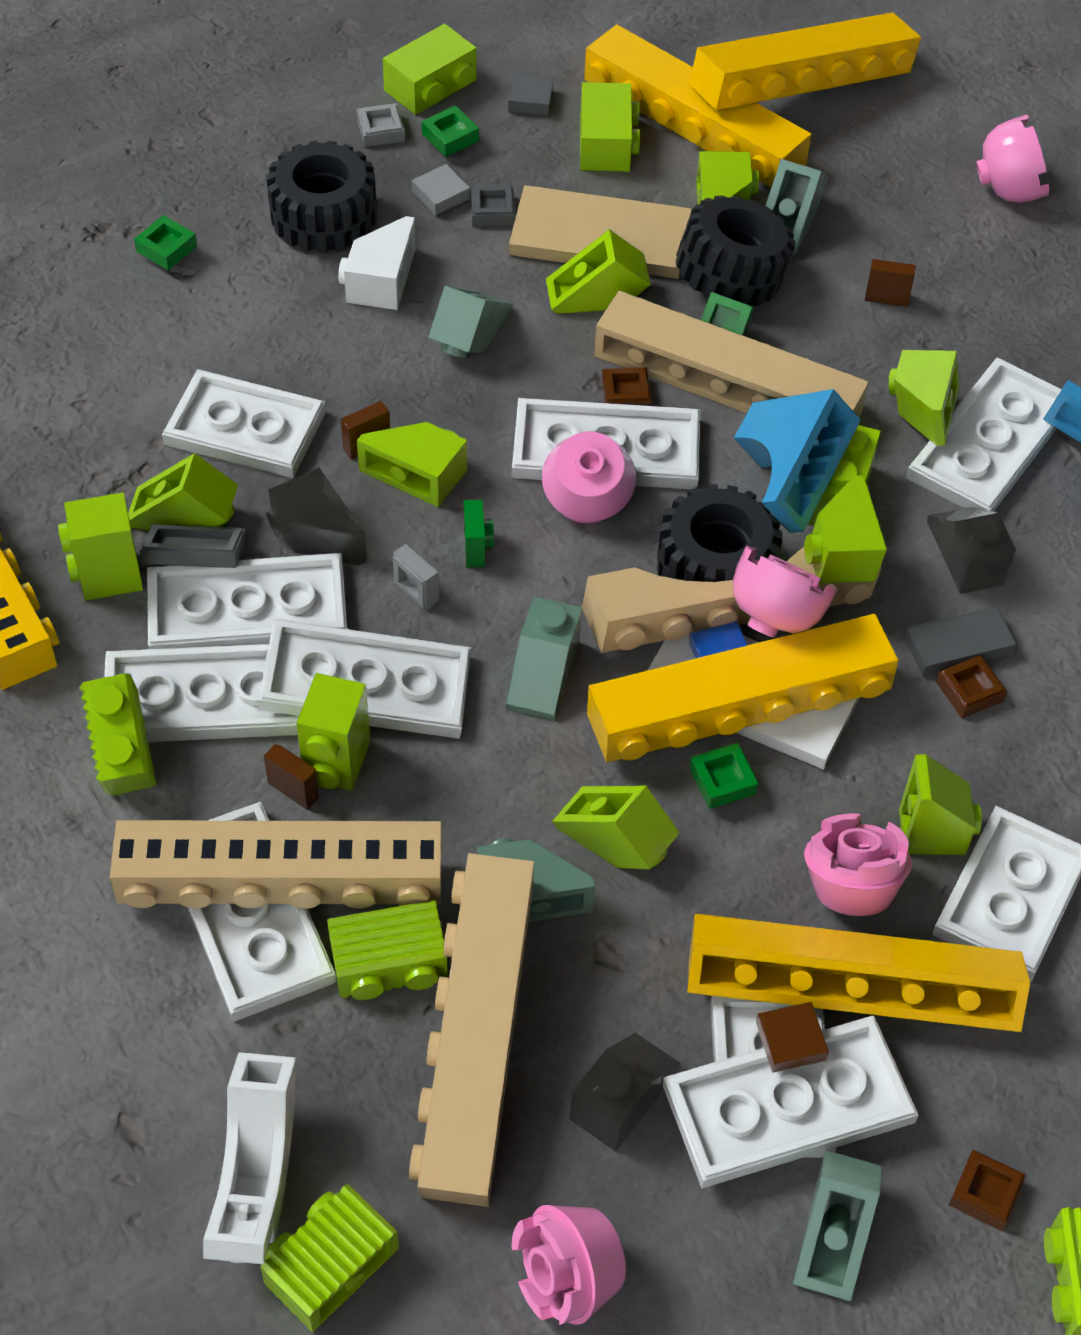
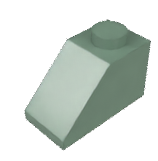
(796, 197)
(467, 320)
(544, 658)
(558, 885)
(838, 1225)

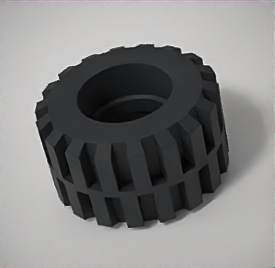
(322, 196)
(735, 250)
(714, 519)

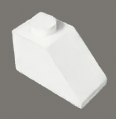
(379, 265)

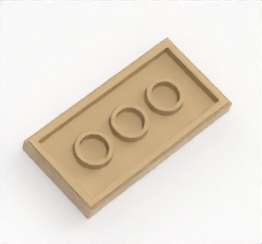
(563, 223)

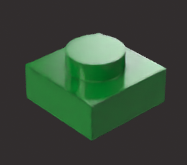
(450, 131)
(165, 242)
(727, 314)
(477, 533)
(723, 775)

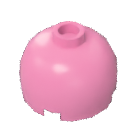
(1013, 162)
(779, 594)

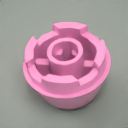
(588, 477)
(857, 864)
(569, 1261)

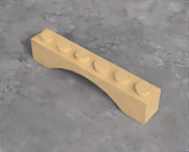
(644, 608)

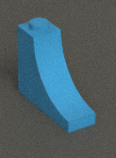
(802, 444)

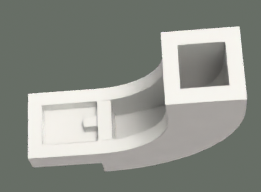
(254, 1159)

